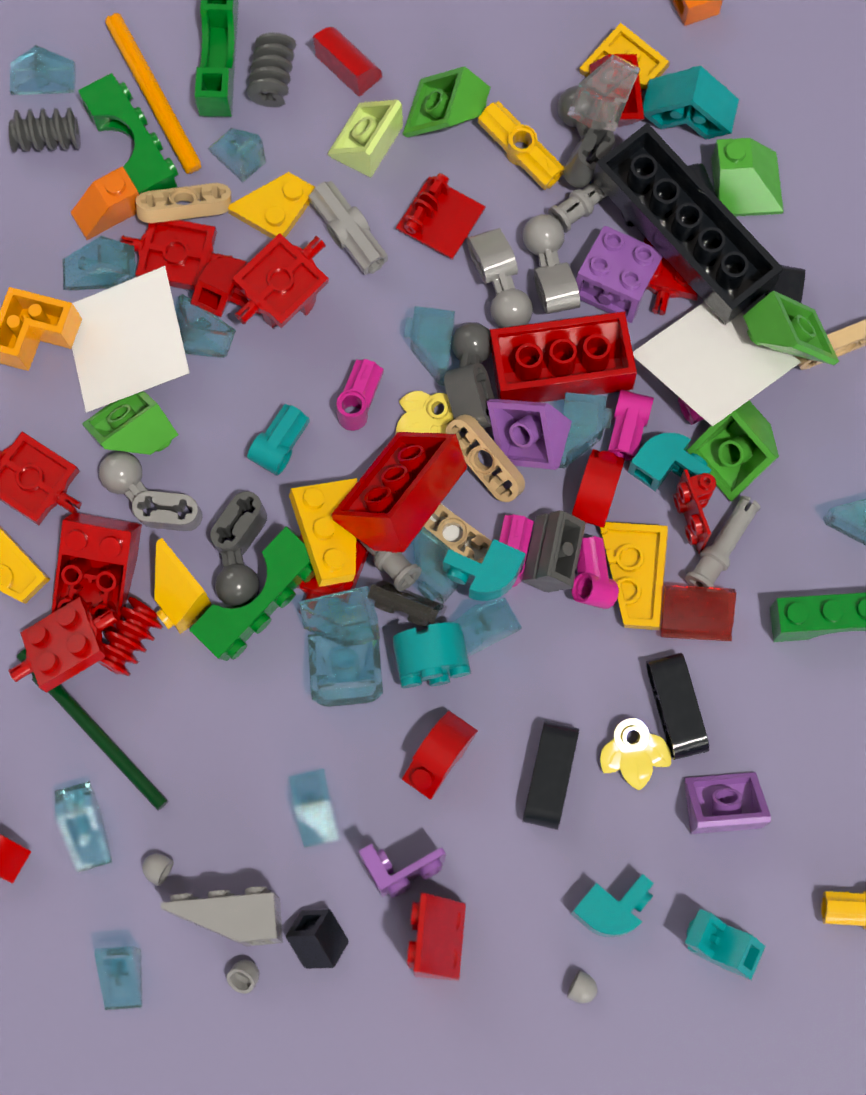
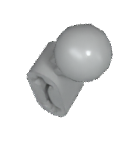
(498, 264)
(553, 279)
(123, 474)

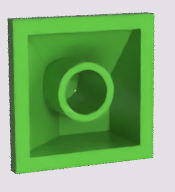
(446, 101)
(746, 177)
(789, 329)
(132, 425)
(737, 449)

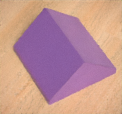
(529, 432)
(726, 803)

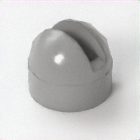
(157, 868)
(243, 976)
(583, 988)

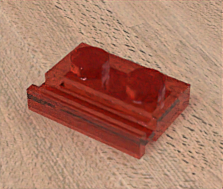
(698, 613)

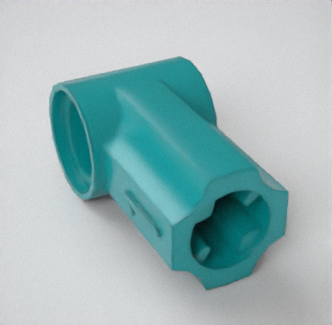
(274, 447)

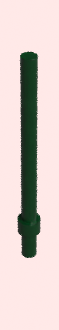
(104, 742)

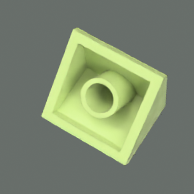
(368, 135)

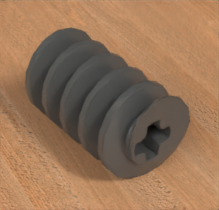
(271, 69)
(44, 130)

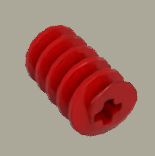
(129, 636)

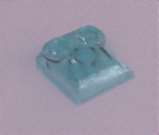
(344, 673)

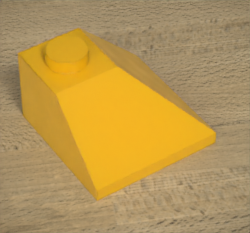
(177, 591)

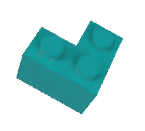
(691, 99)

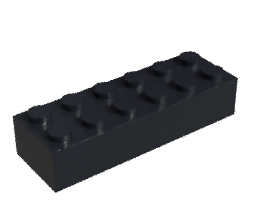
(687, 223)

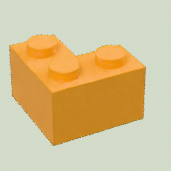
(34, 318)

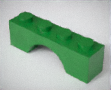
(217, 66)
(111, 110)
(817, 615)
(228, 629)

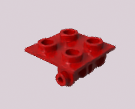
(441, 216)
(690, 498)

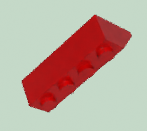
(563, 356)
(401, 490)

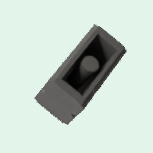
(554, 551)

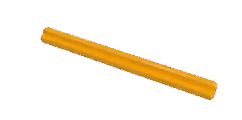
(153, 93)

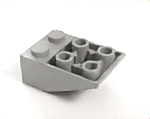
(242, 918)

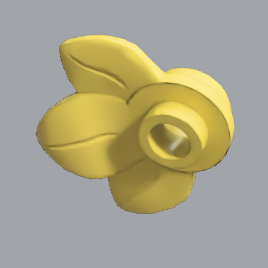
(421, 415)
(636, 758)

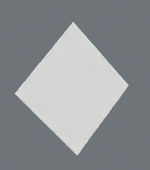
(128, 340)
(712, 362)

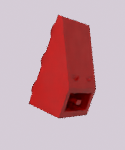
(96, 563)
(439, 937)

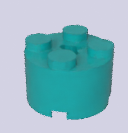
(431, 655)

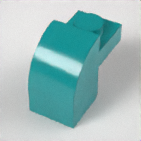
(665, 454)
(490, 578)
(610, 917)
(723, 944)

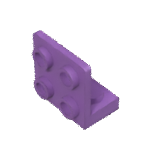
(617, 272)
(395, 885)

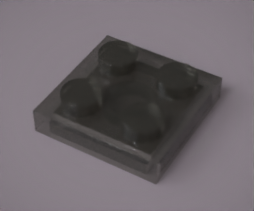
(419, 608)

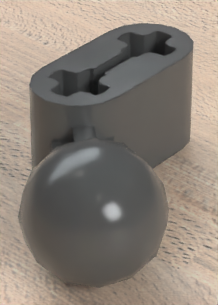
(577, 170)
(469, 385)
(236, 582)

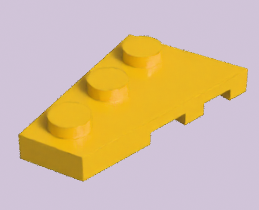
(327, 543)
(638, 567)
(18, 572)

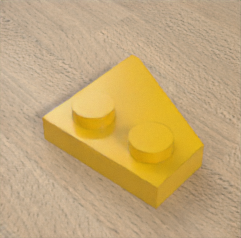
(626, 42)
(274, 206)

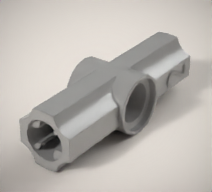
(348, 227)

